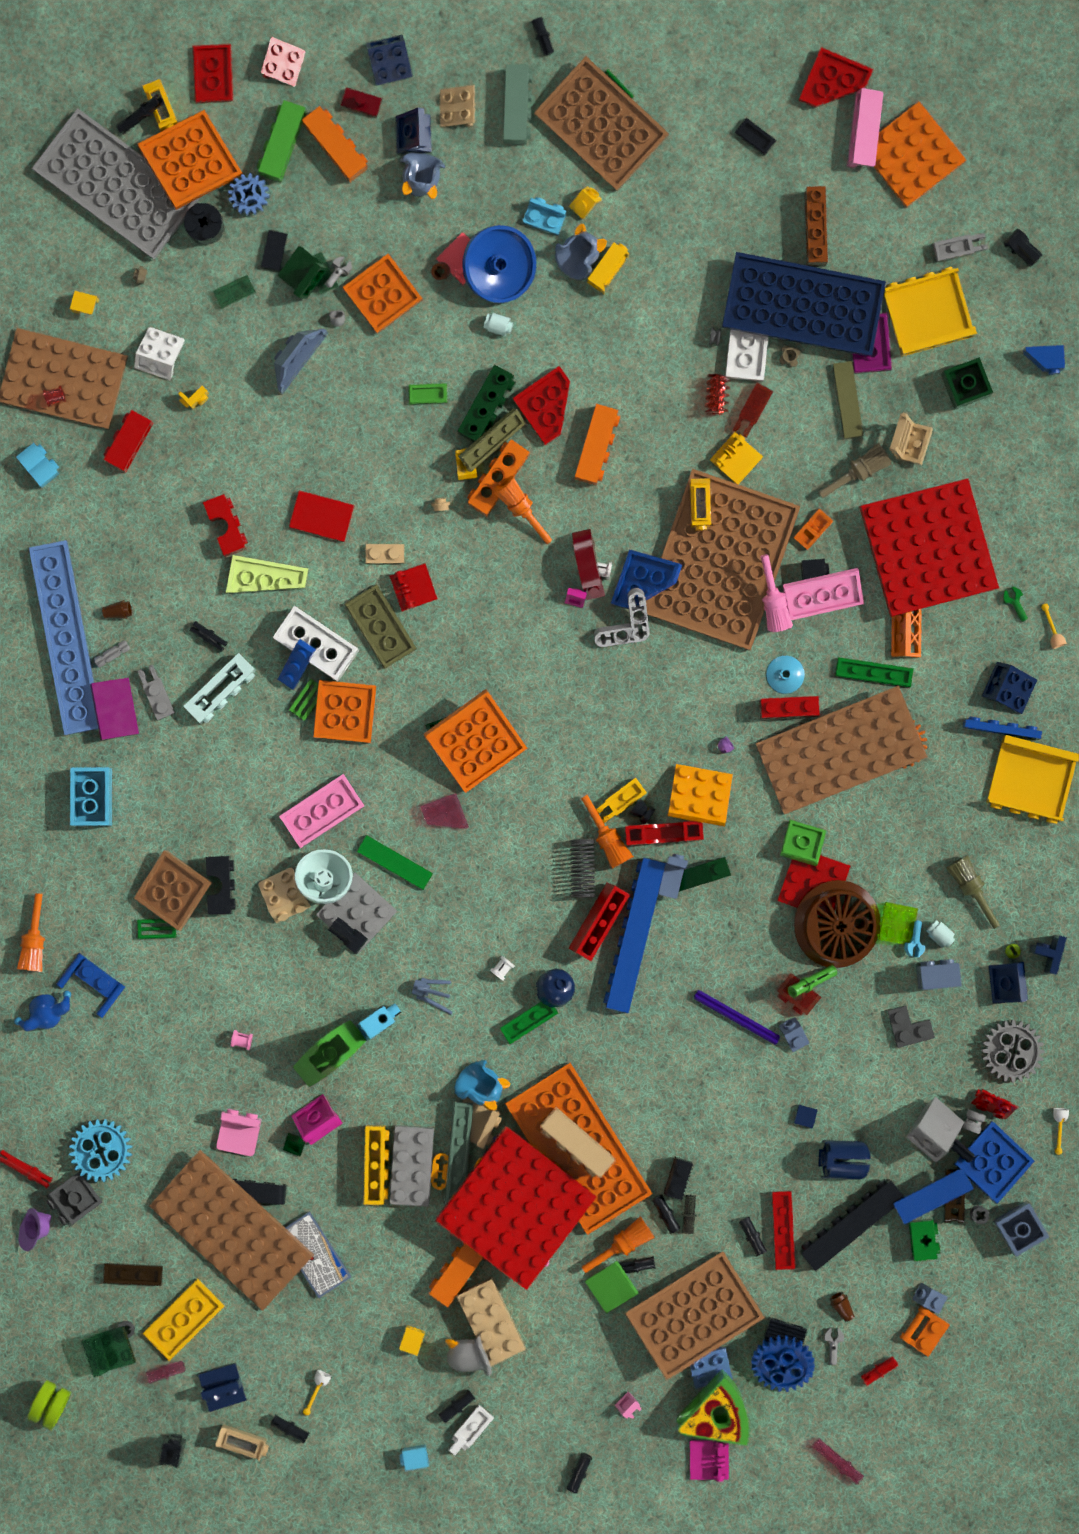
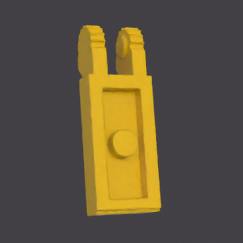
(622, 799)

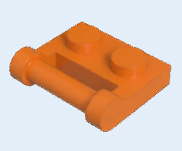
(930, 1334)

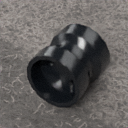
(642, 811)

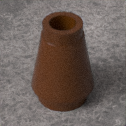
(118, 610)
(842, 1306)

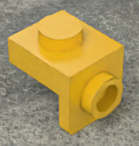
(585, 202)
(198, 397)
(462, 472)

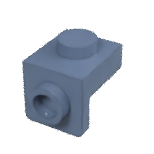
(794, 1034)
(929, 1298)

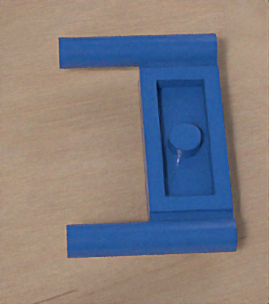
(95, 978)

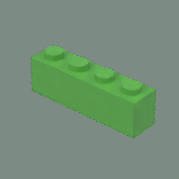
(282, 141)

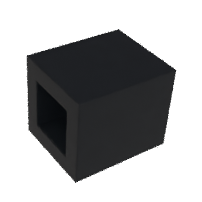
(814, 568)

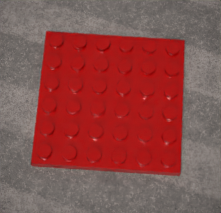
(929, 547)
(516, 1208)

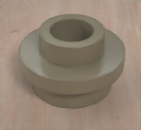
(140, 275)

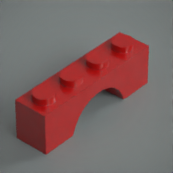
(664, 833)

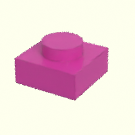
(575, 597)

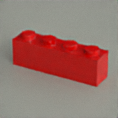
(599, 921)

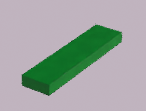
(874, 672)
(395, 862)

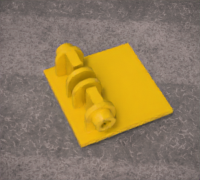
(736, 458)

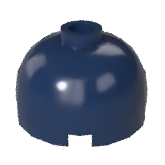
(555, 988)

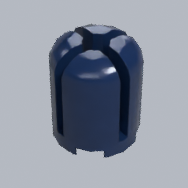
(844, 1169)

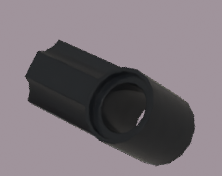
(1020, 245)
(351, 937)

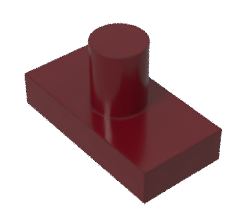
(361, 102)

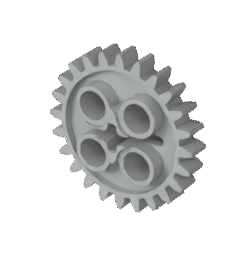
(995, 1046)

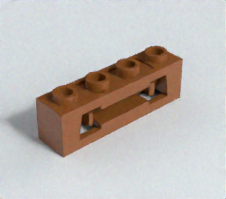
(816, 226)

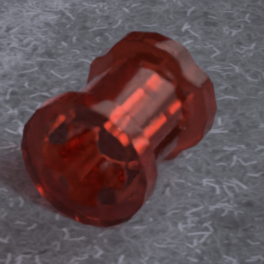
(54, 396)

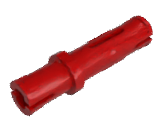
(25, 1169)

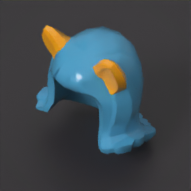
(480, 1085)

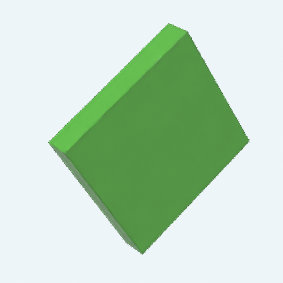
(803, 842)
(611, 1286)

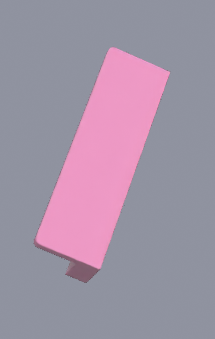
(865, 128)

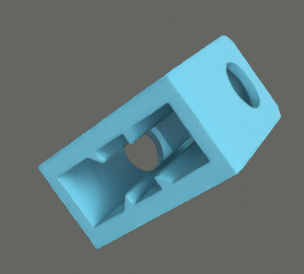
(371, 1026)

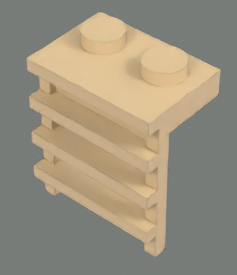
(910, 440)

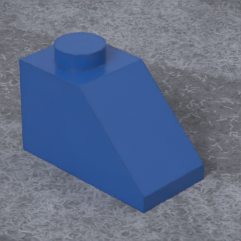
(1047, 358)

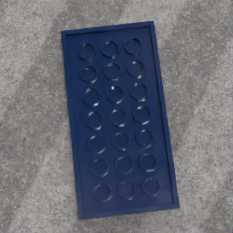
(803, 304)

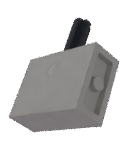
(937, 1132)

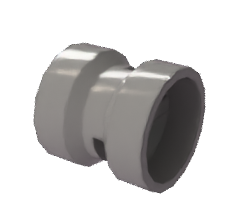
(971, 1125)

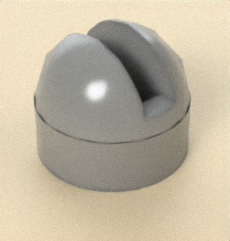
(337, 317)

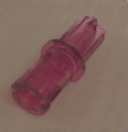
(165, 1371)

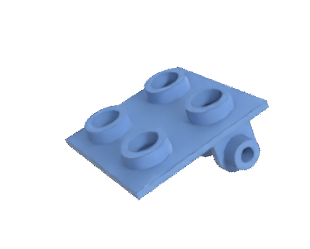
(709, 1366)

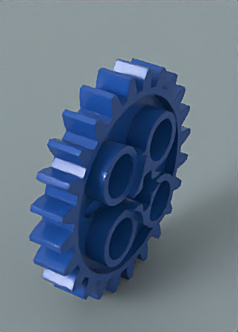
(782, 1369)

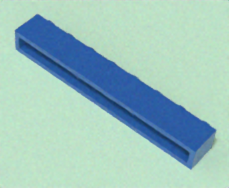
(635, 935)

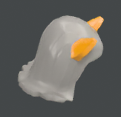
(467, 1355)

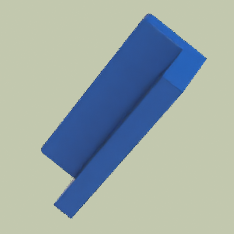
(933, 1196)

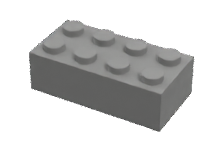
(412, 1165)

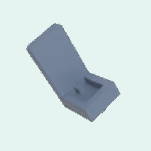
(672, 876)

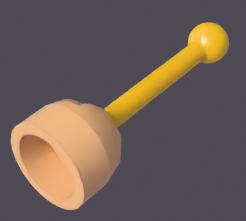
(1057, 640)

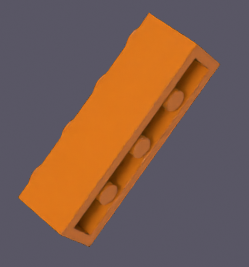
(334, 143)
(596, 444)
(454, 1274)

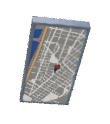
(325, 1268)

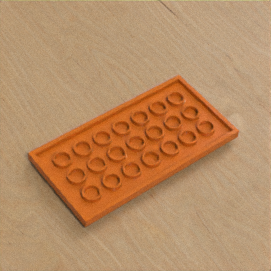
(620, 1184)

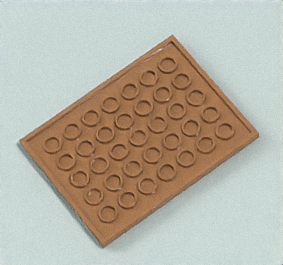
(722, 566)

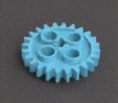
(117, 1143)

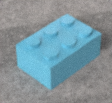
(91, 796)

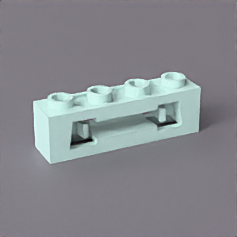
(233, 689)

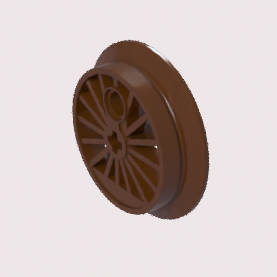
(807, 927)

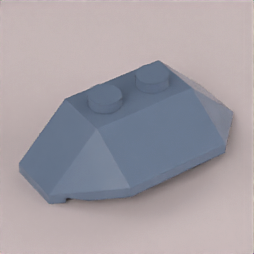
(296, 355)

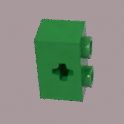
(917, 1230)

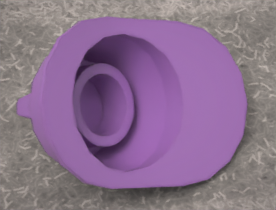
(33, 1227)

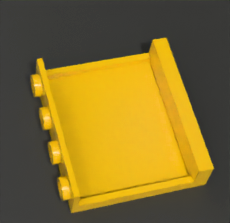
(928, 311)
(1032, 779)

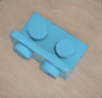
(544, 216)

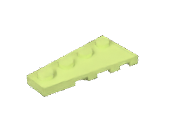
(260, 575)

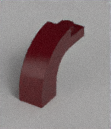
(587, 564)

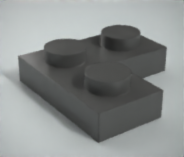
(908, 1033)

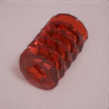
(716, 394)

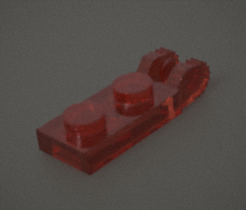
(753, 407)

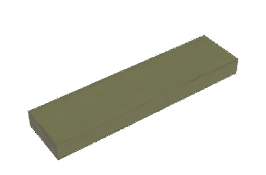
(848, 400)
(492, 439)

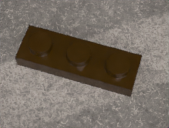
(133, 1274)

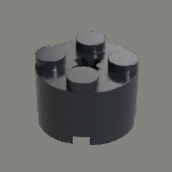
(208, 233)

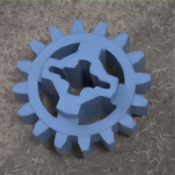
(256, 198)

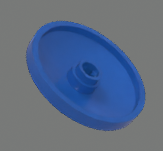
(499, 263)

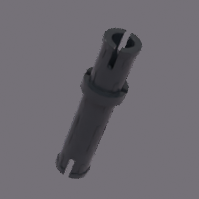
(145, 110)

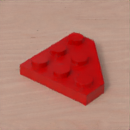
(833, 79)
(545, 404)

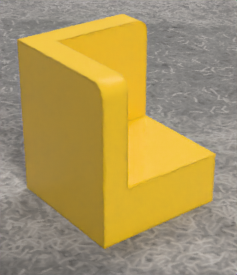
(83, 303)
(412, 1340)

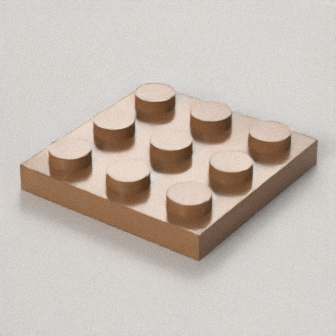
(172, 890)

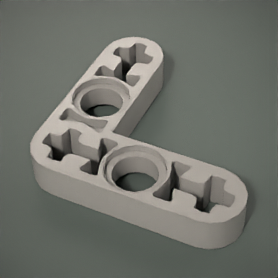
(630, 628)

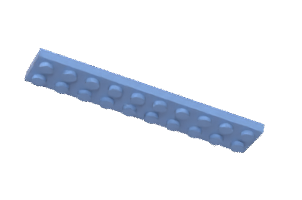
(65, 635)

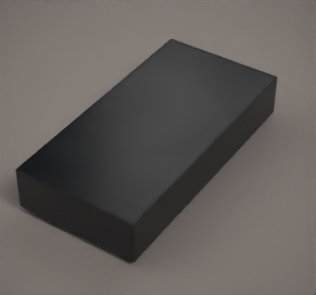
(755, 136)
(274, 250)

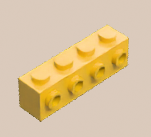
(375, 1171)

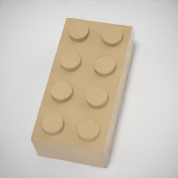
(578, 1142)
(491, 1321)

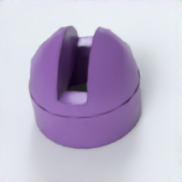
(725, 745)

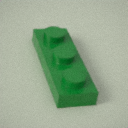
(527, 1021)

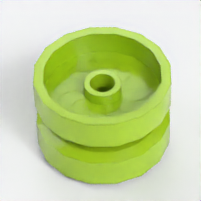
(47, 1404)

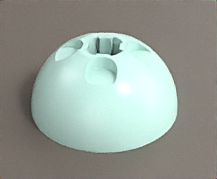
(323, 868)

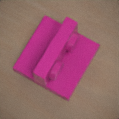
(316, 1120)

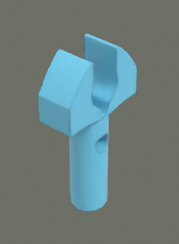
(915, 942)

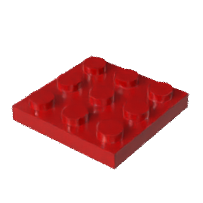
(804, 877)

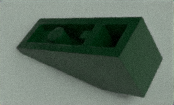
(704, 873)

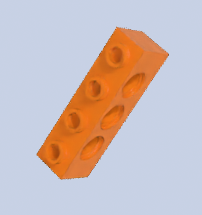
(519, 456)

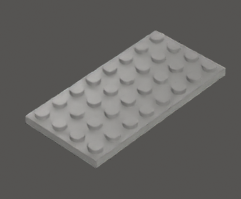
(111, 183)

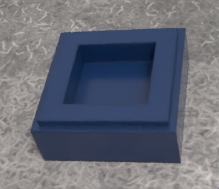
(805, 1116)

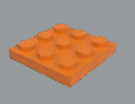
(382, 293)
(344, 711)

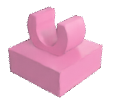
(627, 1405)

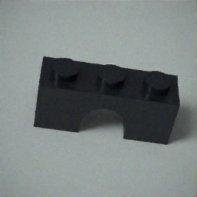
(222, 902)

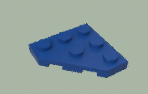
(646, 573)

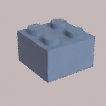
(938, 975)
(1021, 1228)

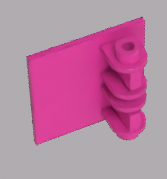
(709, 1460)

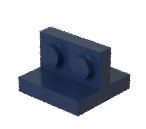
(413, 132)
(1052, 952)
(1008, 983)
(222, 1387)

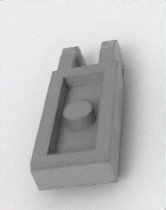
(958, 247)
(157, 695)

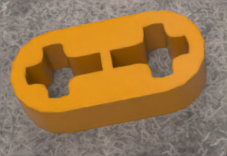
(435, 1170)

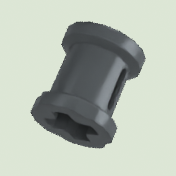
(985, 1213)

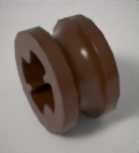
(437, 266)

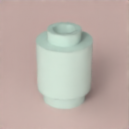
(498, 324)
(940, 934)

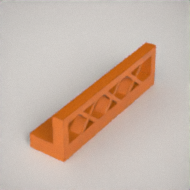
(903, 637)

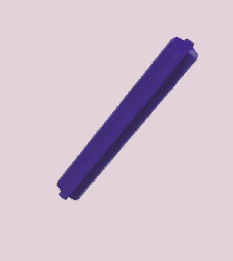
(736, 1017)

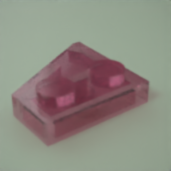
(445, 813)

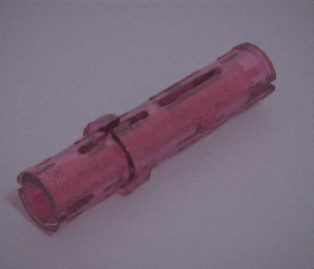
(840, 1463)

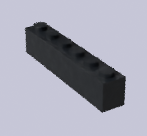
(851, 1225)

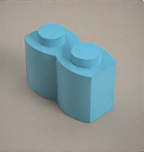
(38, 465)

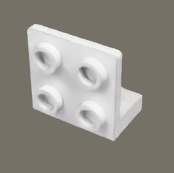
(158, 353)

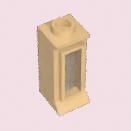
(242, 1442)

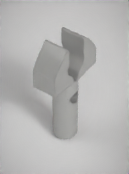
(338, 271)
(833, 1344)

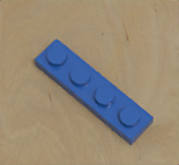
(994, 727)

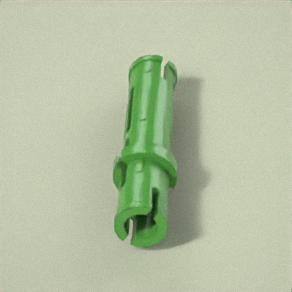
(799, 987)

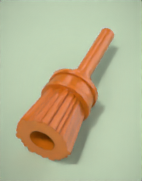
(519, 504)
(608, 838)
(32, 942)
(624, 1243)

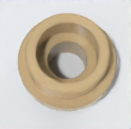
(440, 504)

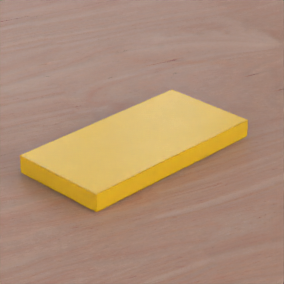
(183, 1319)

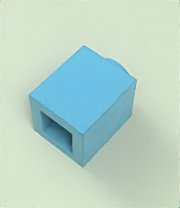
(414, 1457)

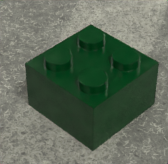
(967, 383)

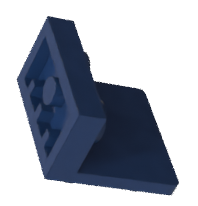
(389, 59)
(1009, 687)

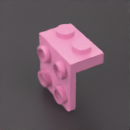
(238, 1132)

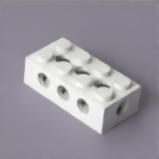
(329, 641)

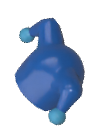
(45, 1012)

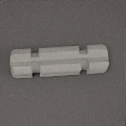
(111, 654)

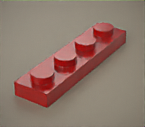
(783, 1230)

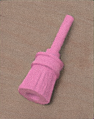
(774, 602)

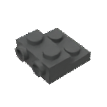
(73, 1199)

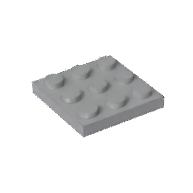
(360, 909)

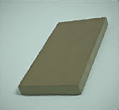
(380, 626)

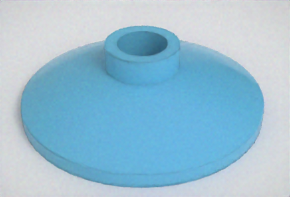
(783, 684)

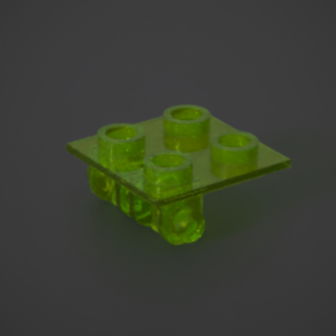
(897, 923)

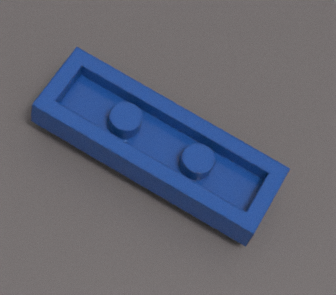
(296, 664)

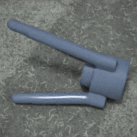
(422, 989)

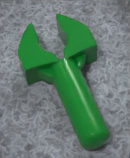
(1016, 604)

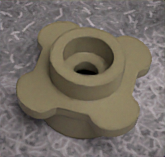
(789, 351)

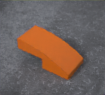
(813, 529)

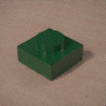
(294, 1144)

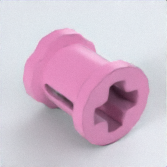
(241, 1040)

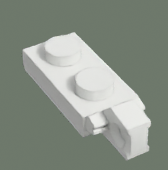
(471, 1429)

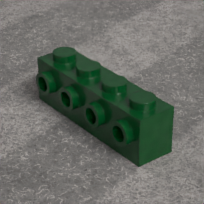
(486, 403)

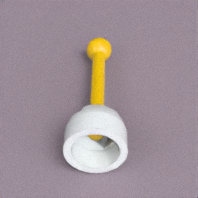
(1060, 1116)
(321, 1379)

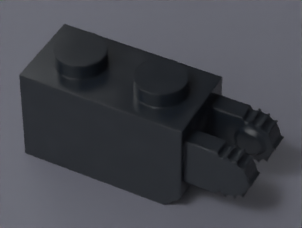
(172, 1451)

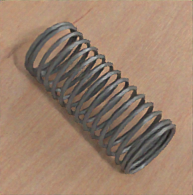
(577, 843)

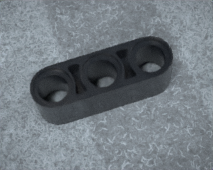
(264, 1192)

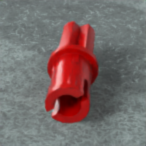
(879, 1371)

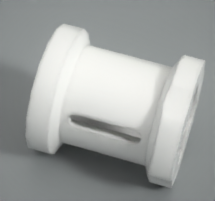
(605, 569)
(502, 968)

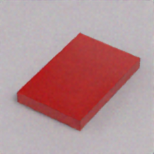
(213, 73)
(321, 516)

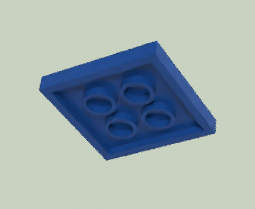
(996, 1162)

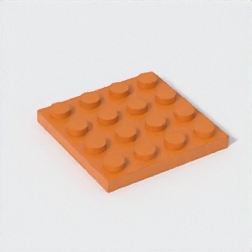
(915, 154)
(189, 159)
(475, 741)

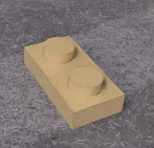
(384, 553)

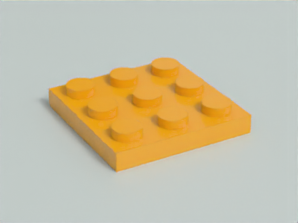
(700, 795)

